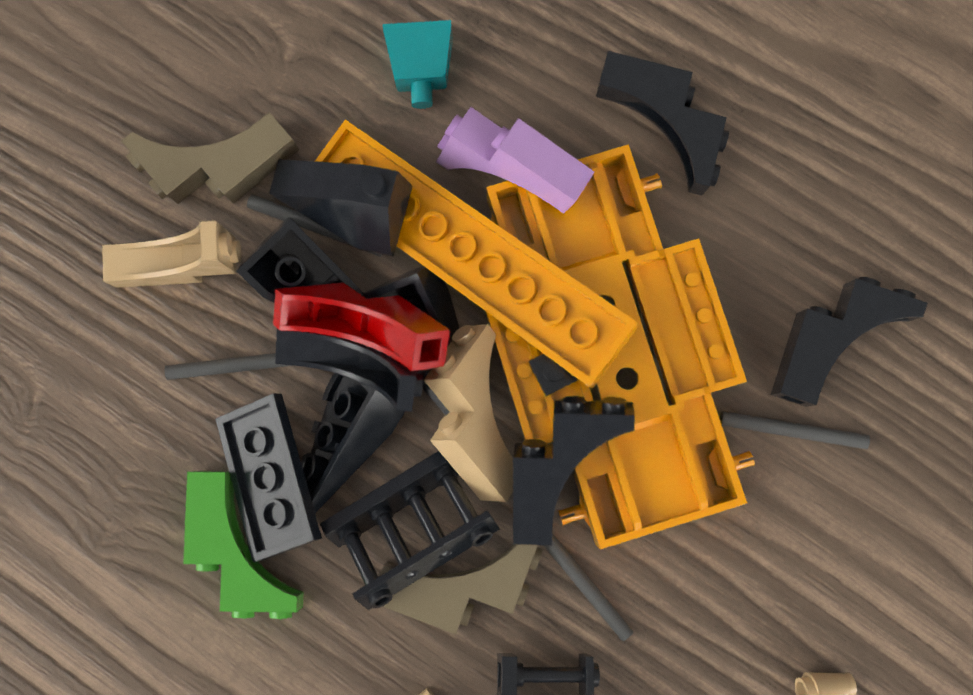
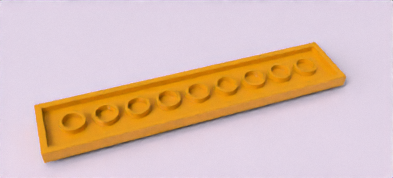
(496, 268)

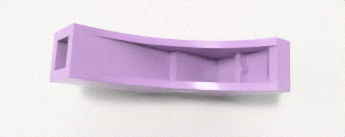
(514, 155)

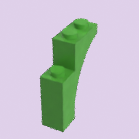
(216, 540)

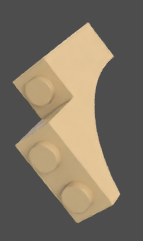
(173, 260)
(469, 432)

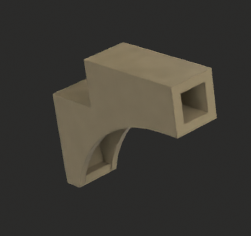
(225, 166)
(444, 598)

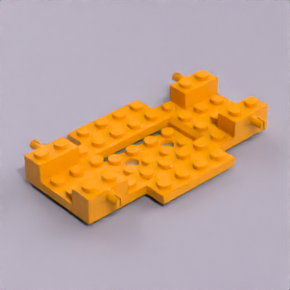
(678, 456)

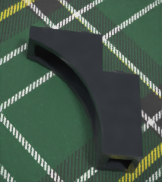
(665, 99)
(820, 338)
(353, 361)
(544, 468)

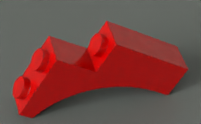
(380, 323)

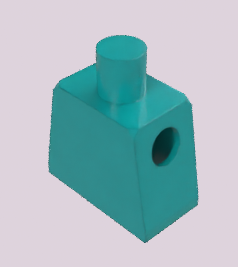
(420, 58)

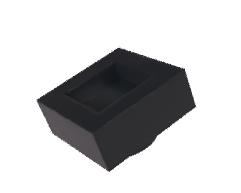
(550, 374)

